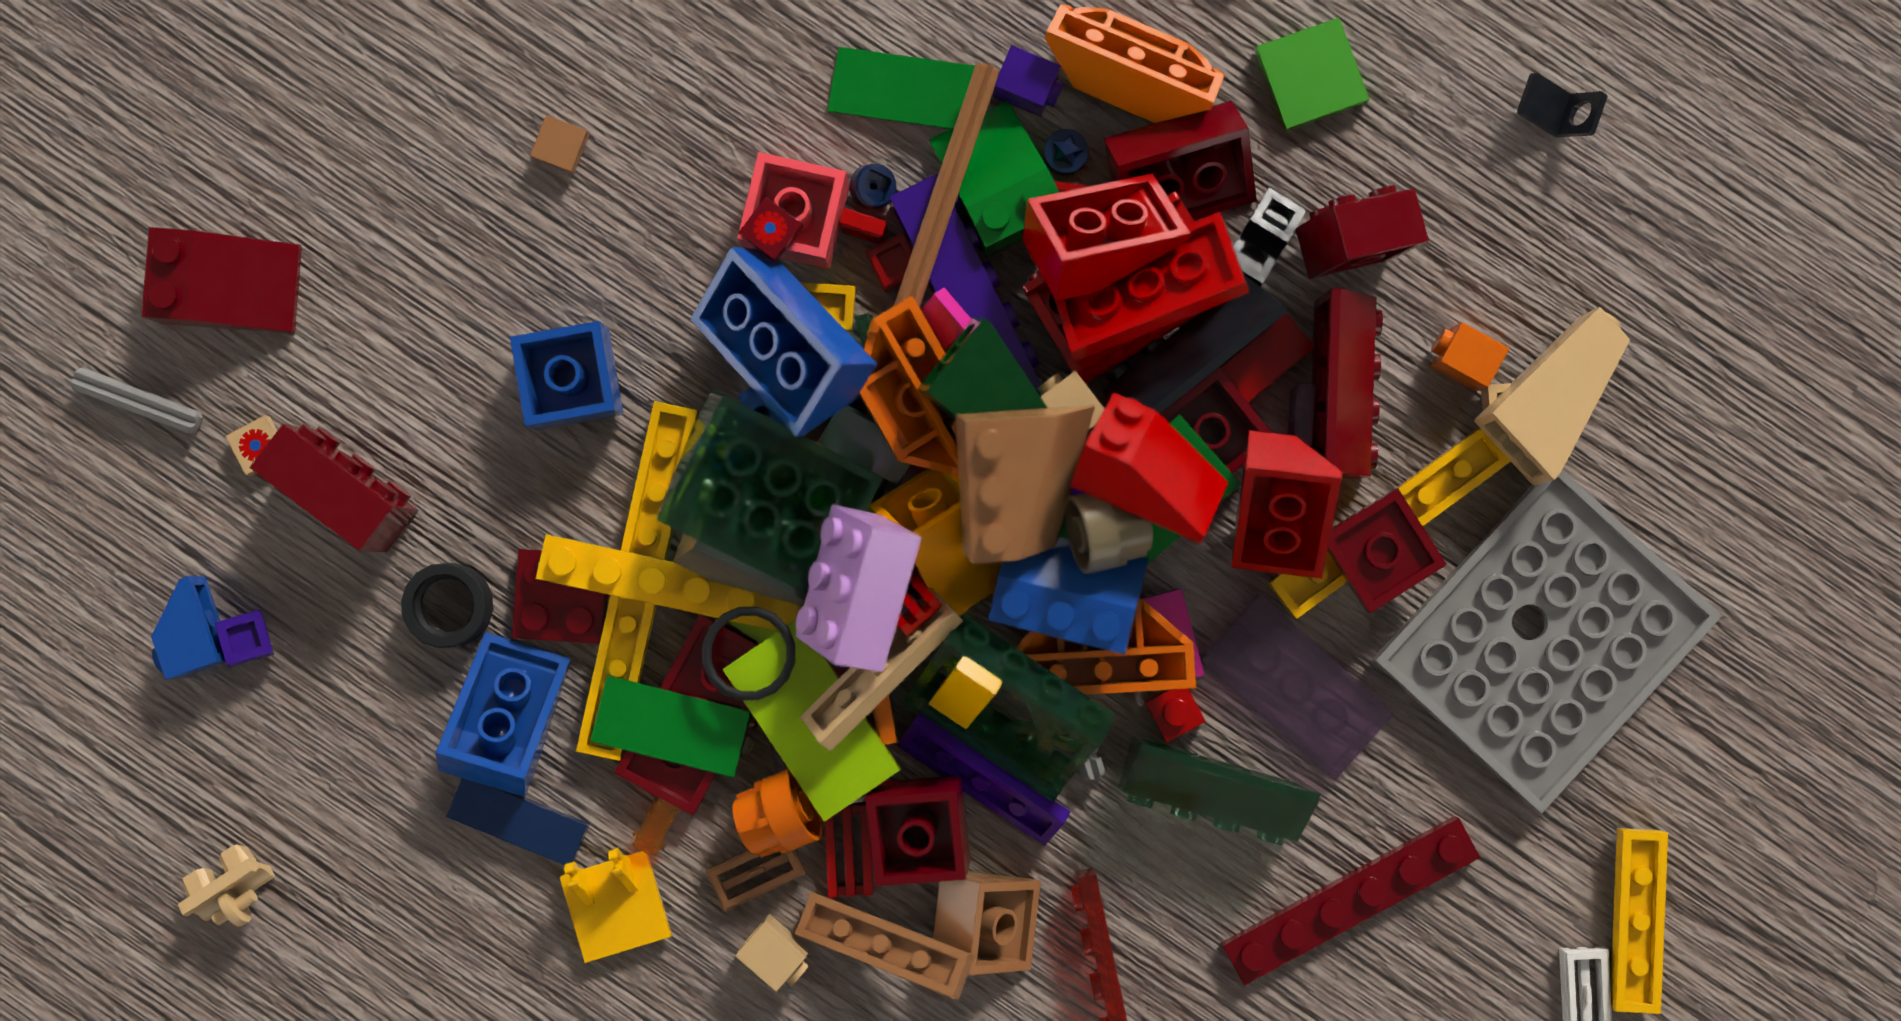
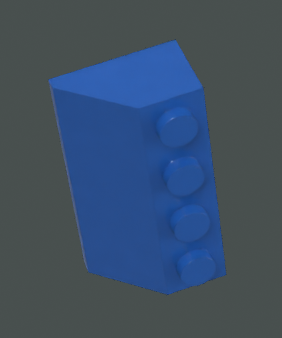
(781, 340)

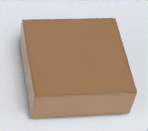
(559, 144)

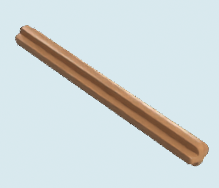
(948, 183)

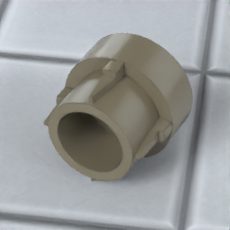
(1104, 534)

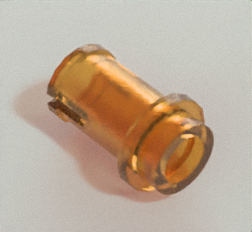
(655, 827)

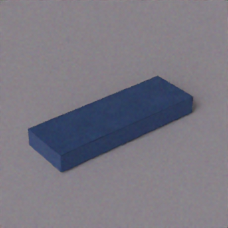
(518, 821)

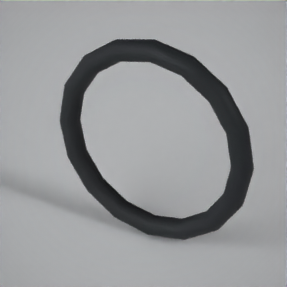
(707, 653)

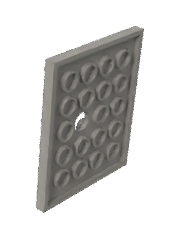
(1608, 639)

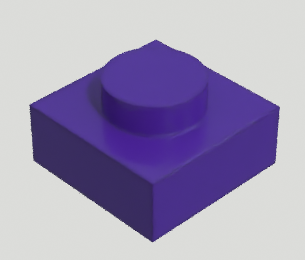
(244, 638)

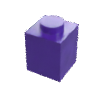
(1028, 81)

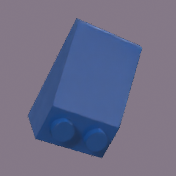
(503, 714)

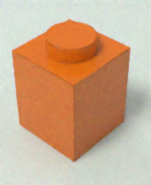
(1468, 356)

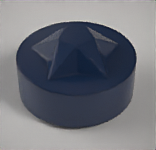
(1066, 152)
(872, 186)

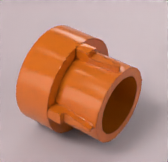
(776, 816)

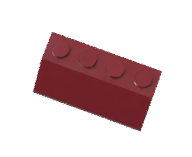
(1344, 380)

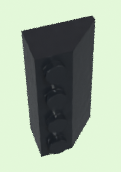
(1195, 350)

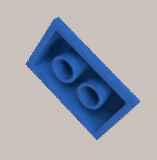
(1058, 600)

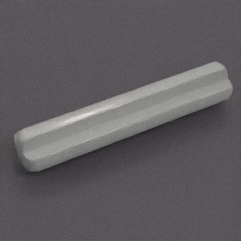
(136, 400)

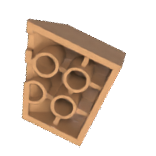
(1016, 478)

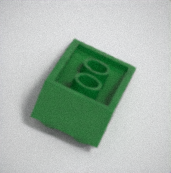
(999, 178)

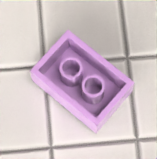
(857, 588)

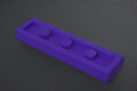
(984, 780)

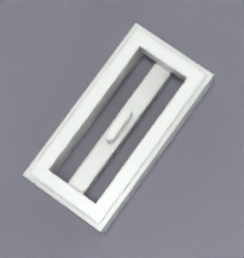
(1568, 988)

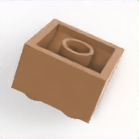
(990, 919)

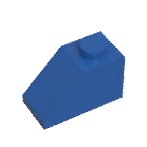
(186, 631)

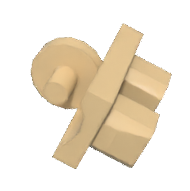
(230, 893)

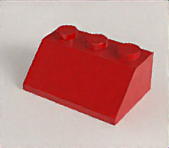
(1284, 507)

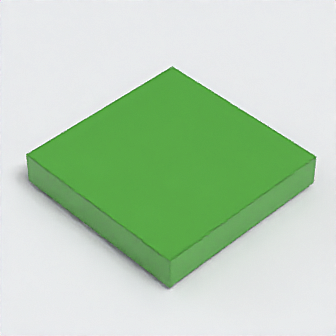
(1311, 74)

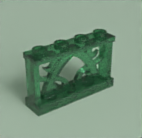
(1017, 745)

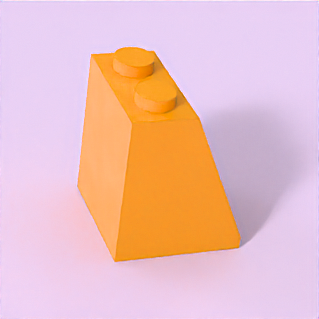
(932, 510)

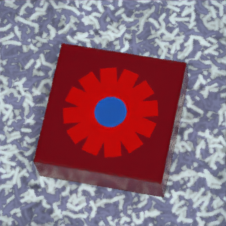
(771, 229)

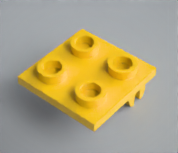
(614, 904)

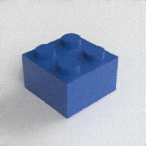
(566, 375)

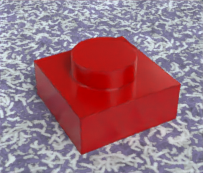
(1174, 712)

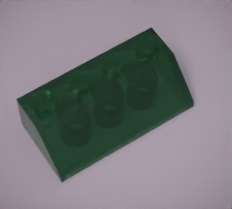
(1217, 790)

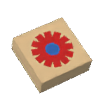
(250, 441)

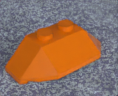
(1131, 64)
(908, 420)
(1155, 658)

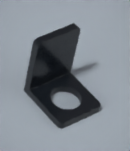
(1555, 108)

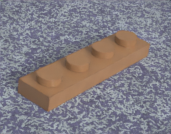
(885, 945)

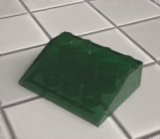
(760, 490)

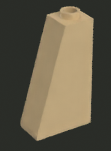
(1554, 397)

